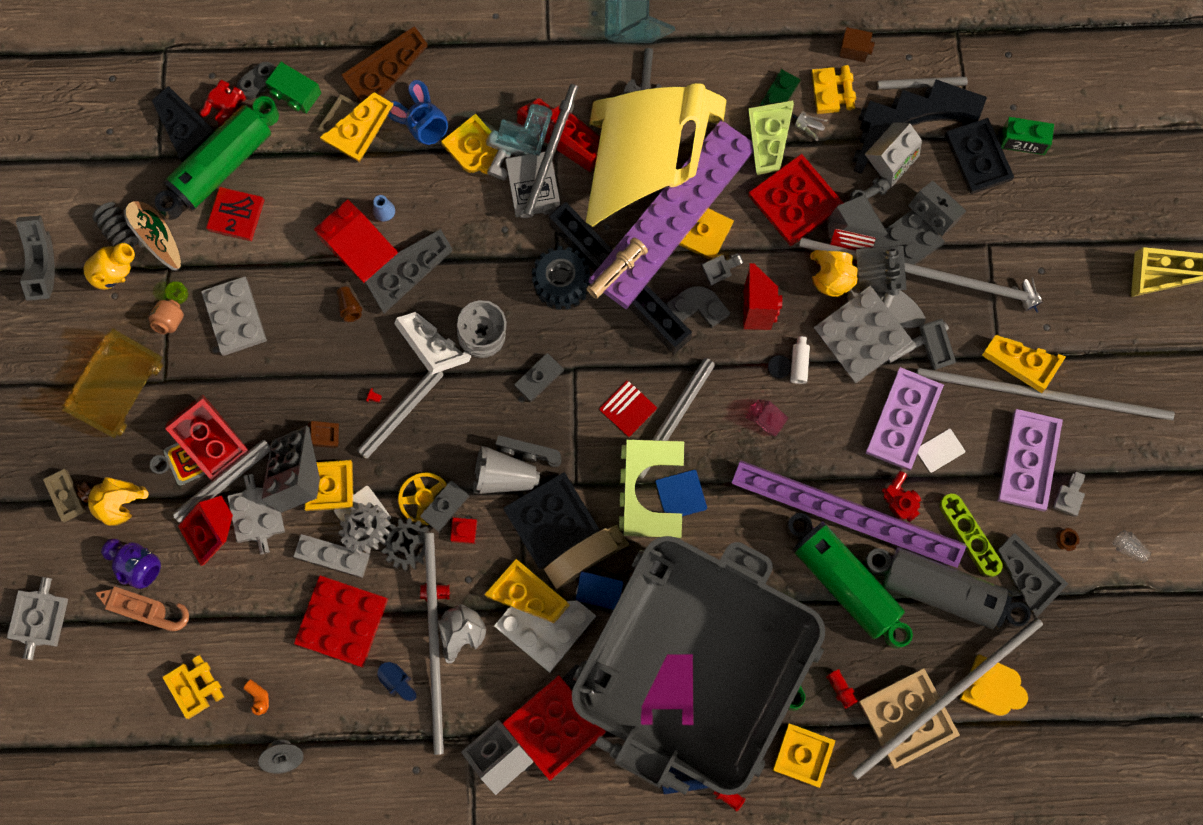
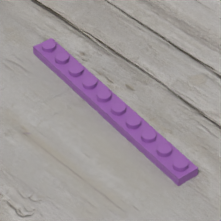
(849, 514)

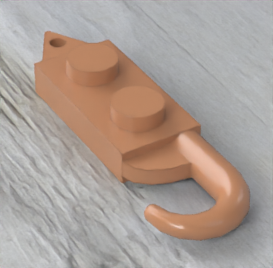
(141, 608)

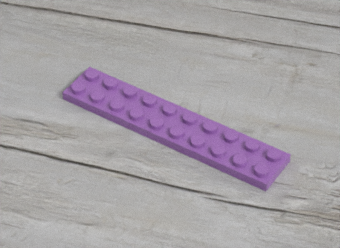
(677, 211)

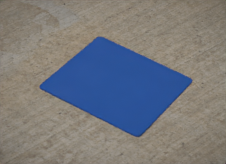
(681, 493)
(599, 590)

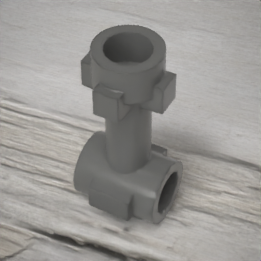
(879, 186)

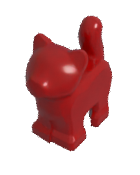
(221, 100)

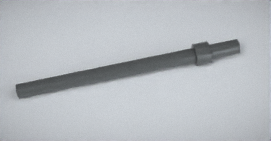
(566, 108)

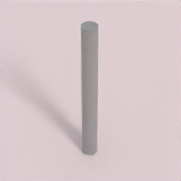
(919, 83)

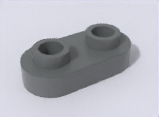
(256, 80)

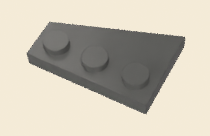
(1031, 574)

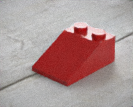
(355, 241)
(206, 437)

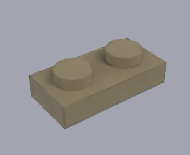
(64, 495)

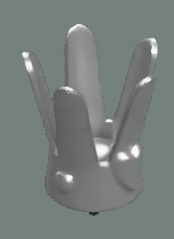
(806, 120)
(1033, 298)

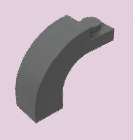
(39, 258)

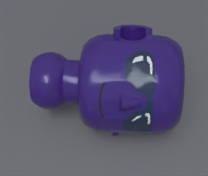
(132, 563)

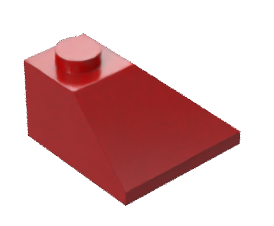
(207, 528)

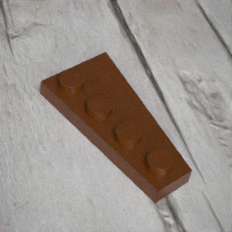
(385, 66)

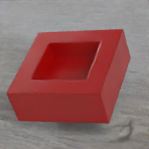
(464, 530)

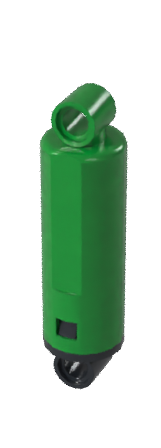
(217, 158)
(848, 581)

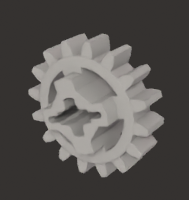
(369, 517)

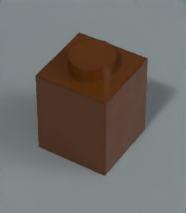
(856, 45)

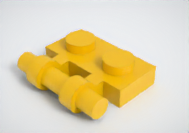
(826, 93)
(186, 690)

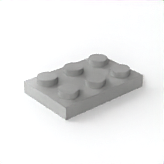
(234, 316)

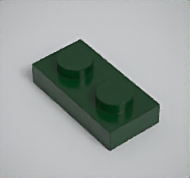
(781, 89)

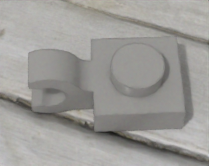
(1069, 498)

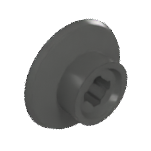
(280, 757)

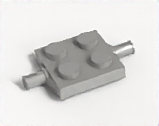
(253, 517)
(37, 618)

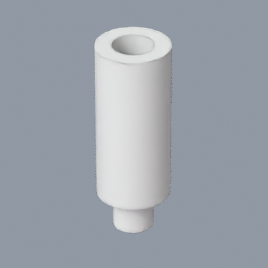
(800, 361)

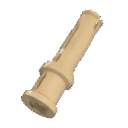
(624, 260)

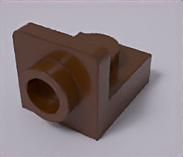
(324, 434)

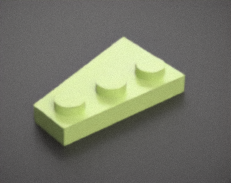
(769, 134)

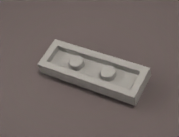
(331, 556)

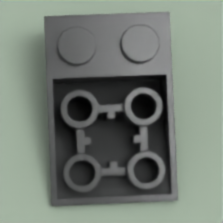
(291, 471)

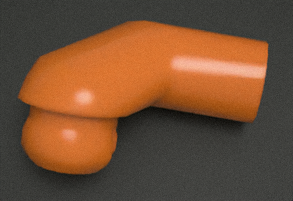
(260, 696)

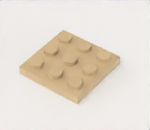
(897, 707)

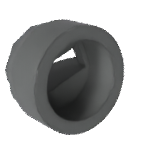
(158, 459)

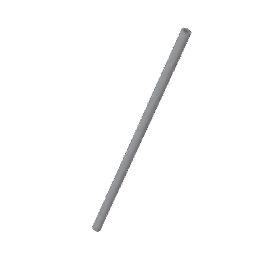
(1047, 394)

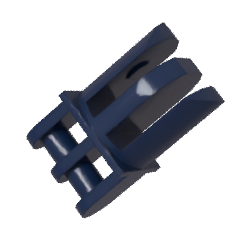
(396, 681)

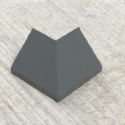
(856, 217)

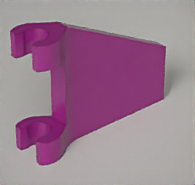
(671, 689)

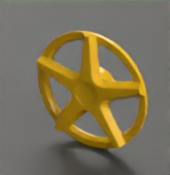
(423, 496)

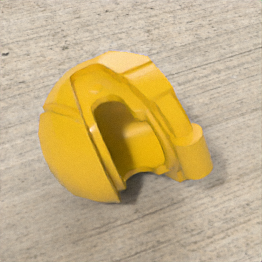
(836, 272)
(107, 499)

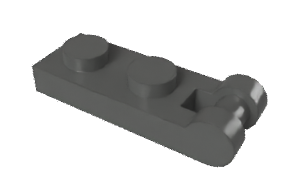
(529, 451)

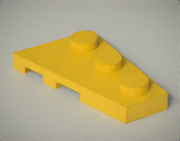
(360, 127)

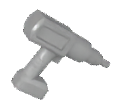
(503, 152)

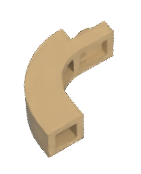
(585, 555)

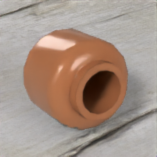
(165, 316)

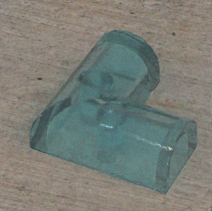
(527, 137)

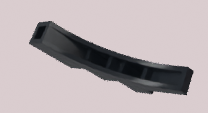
(939, 103)

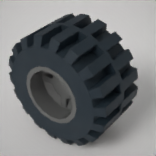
(561, 277)

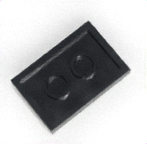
(979, 156)

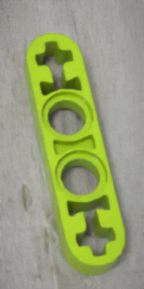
(967, 537)

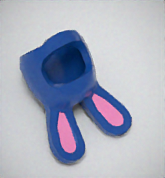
(423, 119)

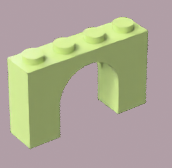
(637, 519)

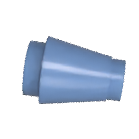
(383, 209)

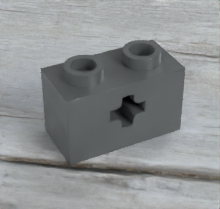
(937, 208)

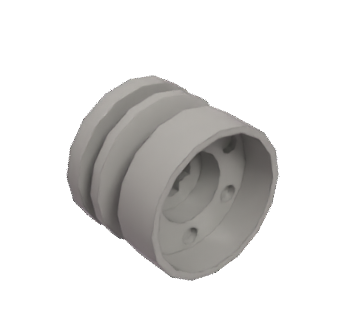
(482, 316)

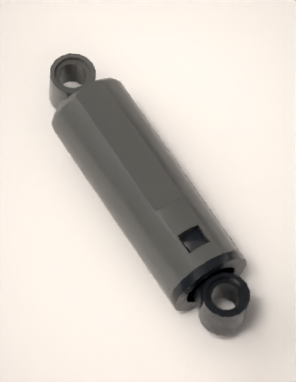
(947, 589)

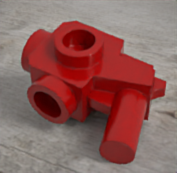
(902, 503)

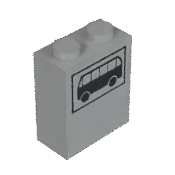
(522, 174)

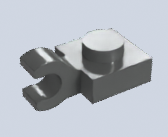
(718, 267)

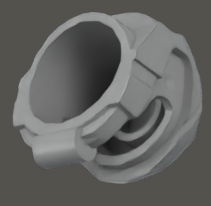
(458, 628)

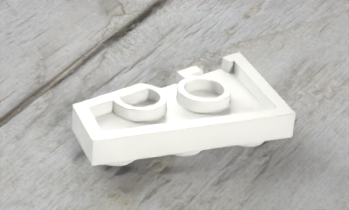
(430, 347)

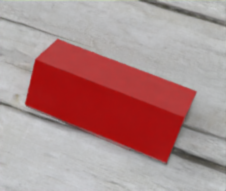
(576, 141)

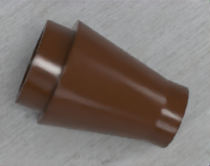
(348, 305)

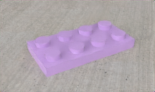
(904, 419)
(1030, 460)

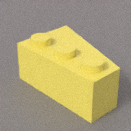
(1164, 270)

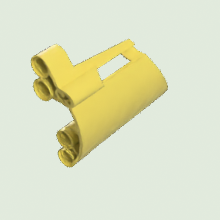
(643, 142)

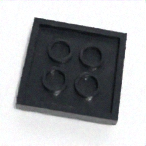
(551, 520)

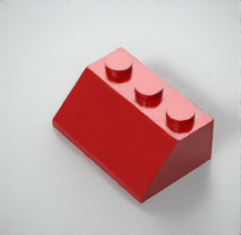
(760, 300)

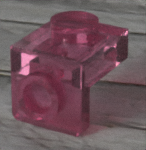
(767, 416)

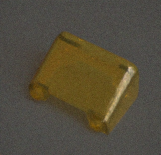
(111, 383)

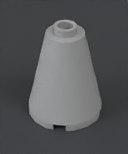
(502, 473)

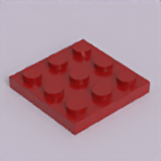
(795, 199)
(341, 621)
(552, 729)

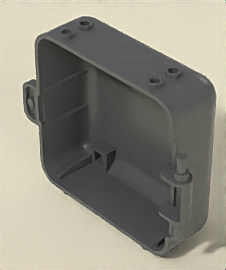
(747, 664)

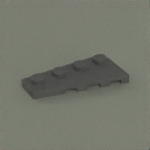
(407, 269)

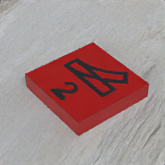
(235, 214)

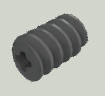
(114, 225)

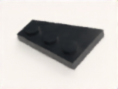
(181, 122)

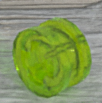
(171, 288)

